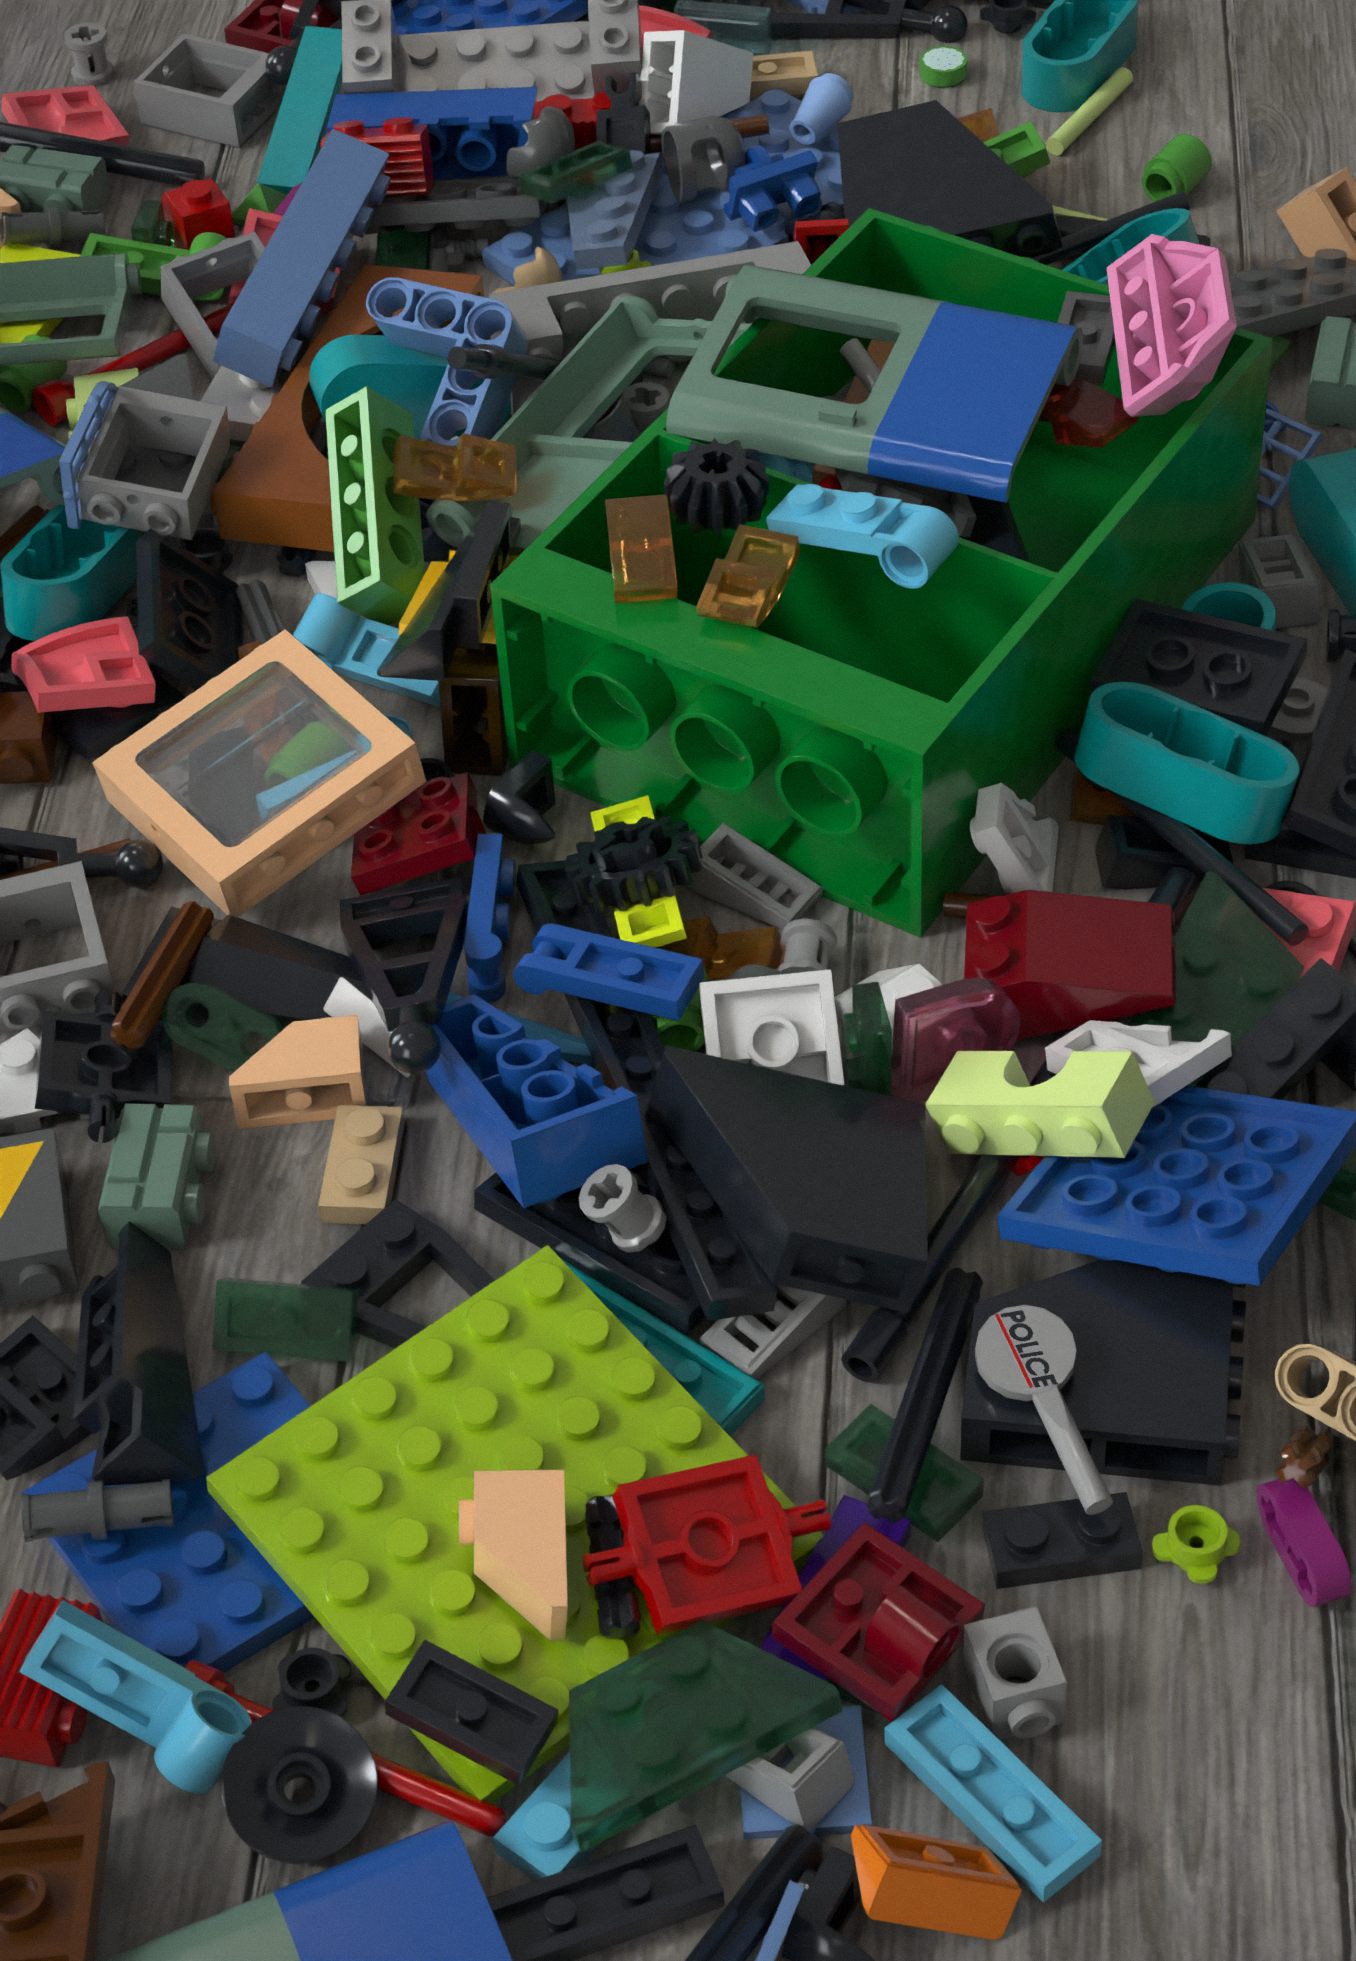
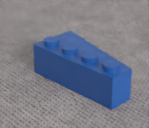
(466, 127)
(528, 1107)

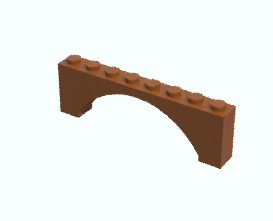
(279, 478)

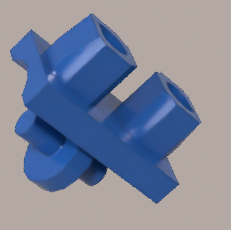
(769, 182)

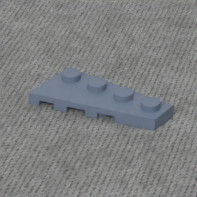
(612, 215)

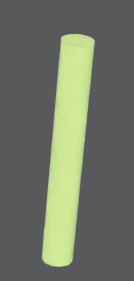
(1089, 111)

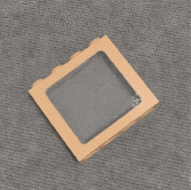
(260, 773)

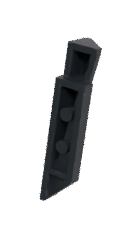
(458, 603)
(136, 1370)

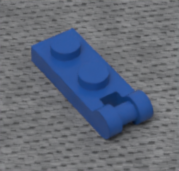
(489, 917)
(609, 971)

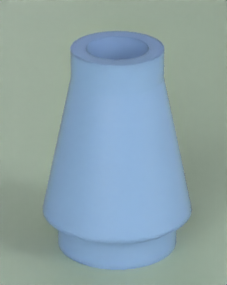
(823, 105)

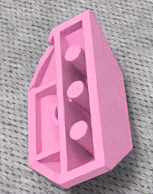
(1169, 321)

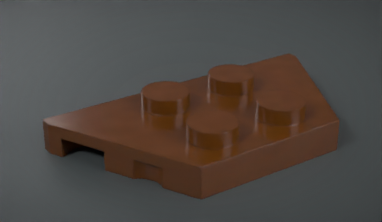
(55, 1871)

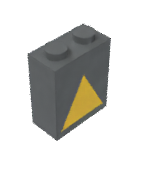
(34, 1220)

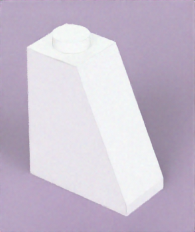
(691, 77)

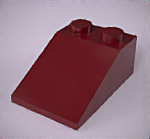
(1072, 956)

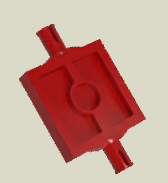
(706, 1543)

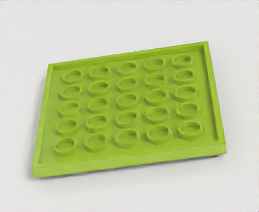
(369, 1481)

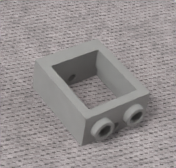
(229, 120)
(196, 276)
(139, 420)
(39, 905)

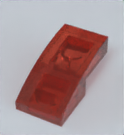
(1085, 414)

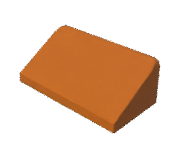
(933, 1882)

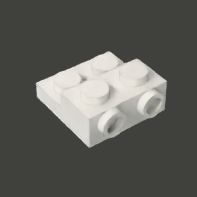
(775, 1023)

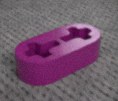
(1304, 1542)

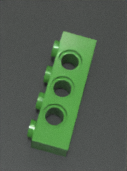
(373, 528)

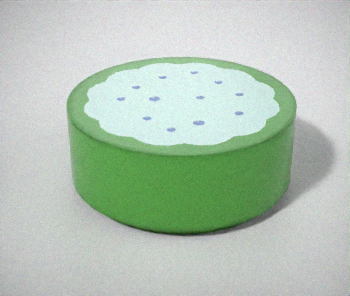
(943, 66)

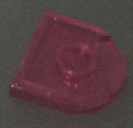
(945, 1020)

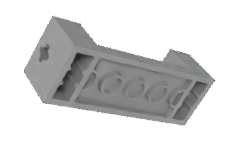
(553, 56)
(565, 311)

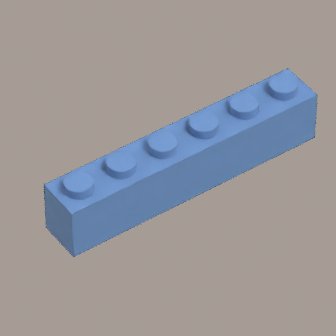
(301, 259)

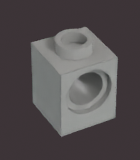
(1015, 1647)

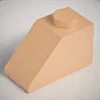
(1324, 215)
(301, 1074)
(521, 1542)

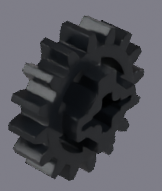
(633, 863)

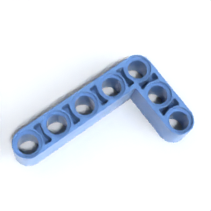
(454, 404)

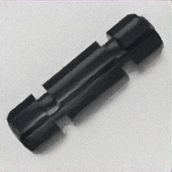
(617, 1598)

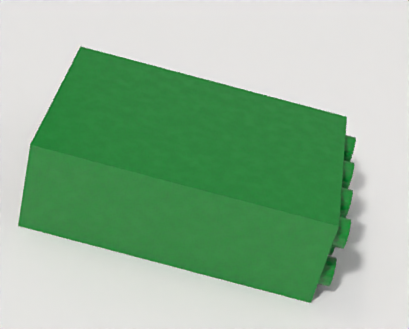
(863, 705)

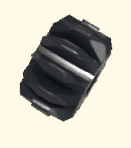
(716, 486)

